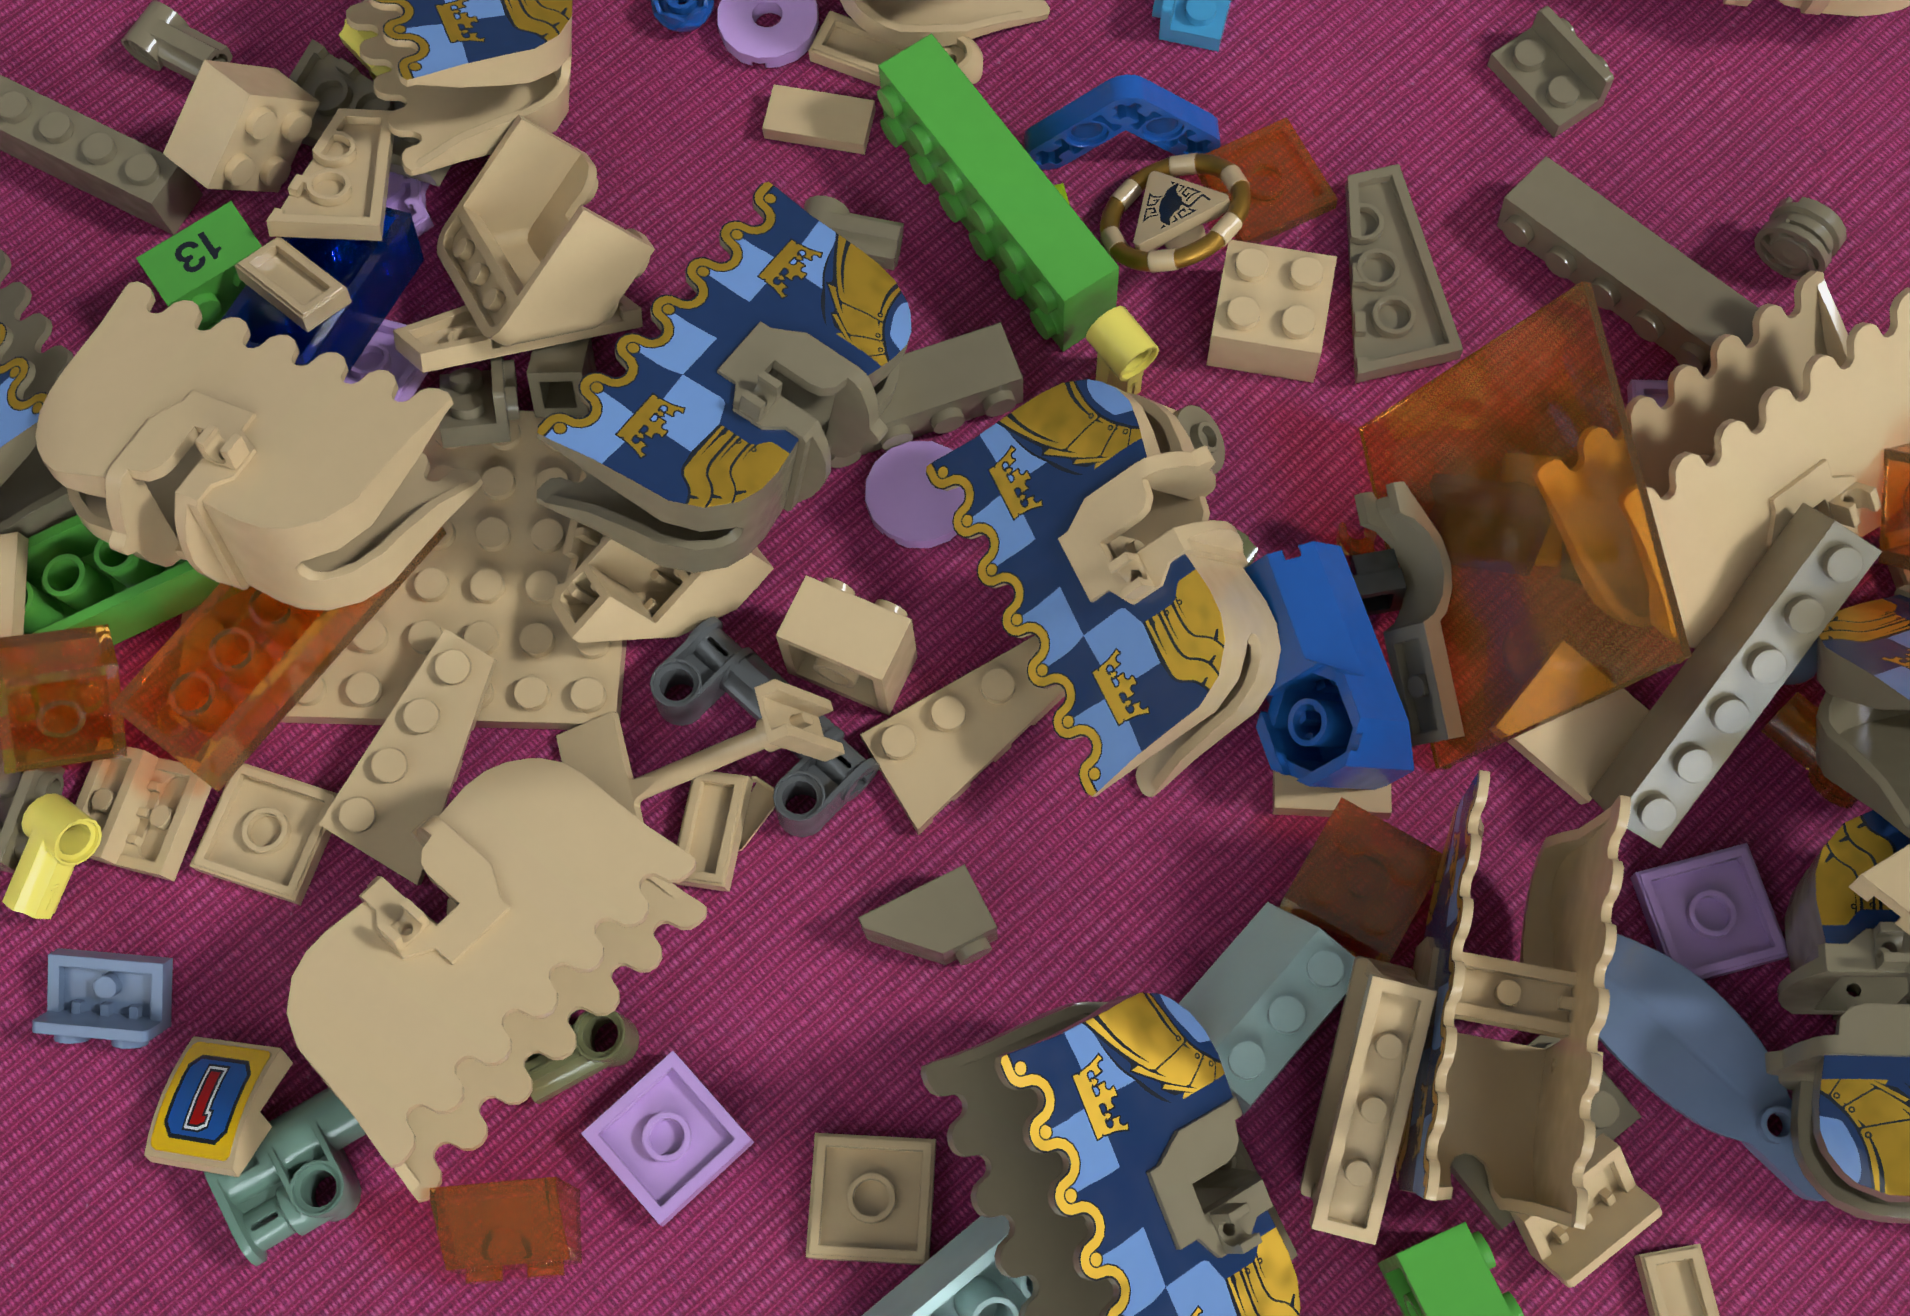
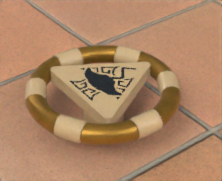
(1175, 213)

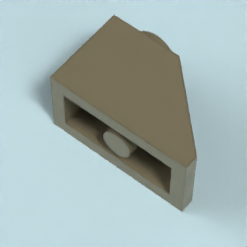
(936, 921)

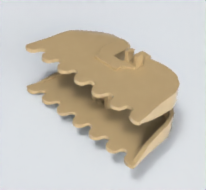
(1765, 431)
(243, 458)
(542, 908)

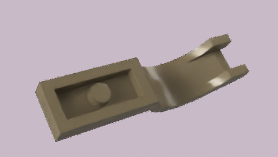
(1416, 638)

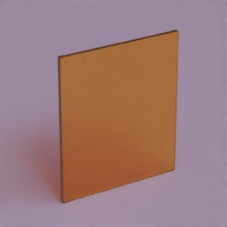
(1543, 522)

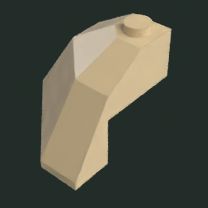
(627, 597)

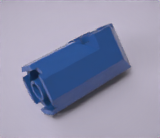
(1333, 697)

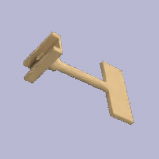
(787, 722)

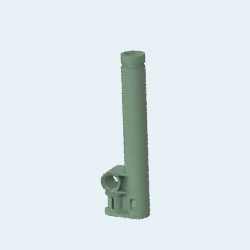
(280, 1181)

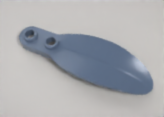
(1697, 1056)

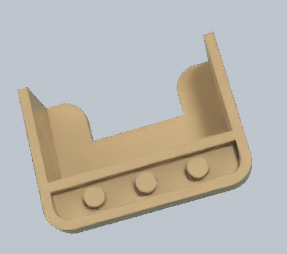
(529, 248)

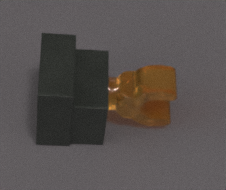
(1375, 573)

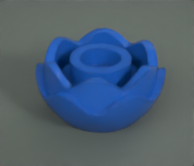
(682, 17)

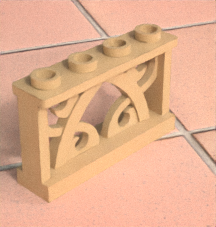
(1366, 1098)

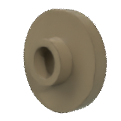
(1203, 432)

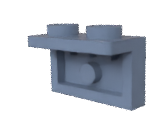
(106, 997)

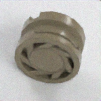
(1800, 237)

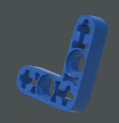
(1117, 106)

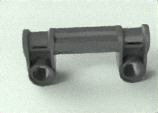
(717, 665)

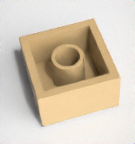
(241, 127)
(1271, 311)
(848, 643)

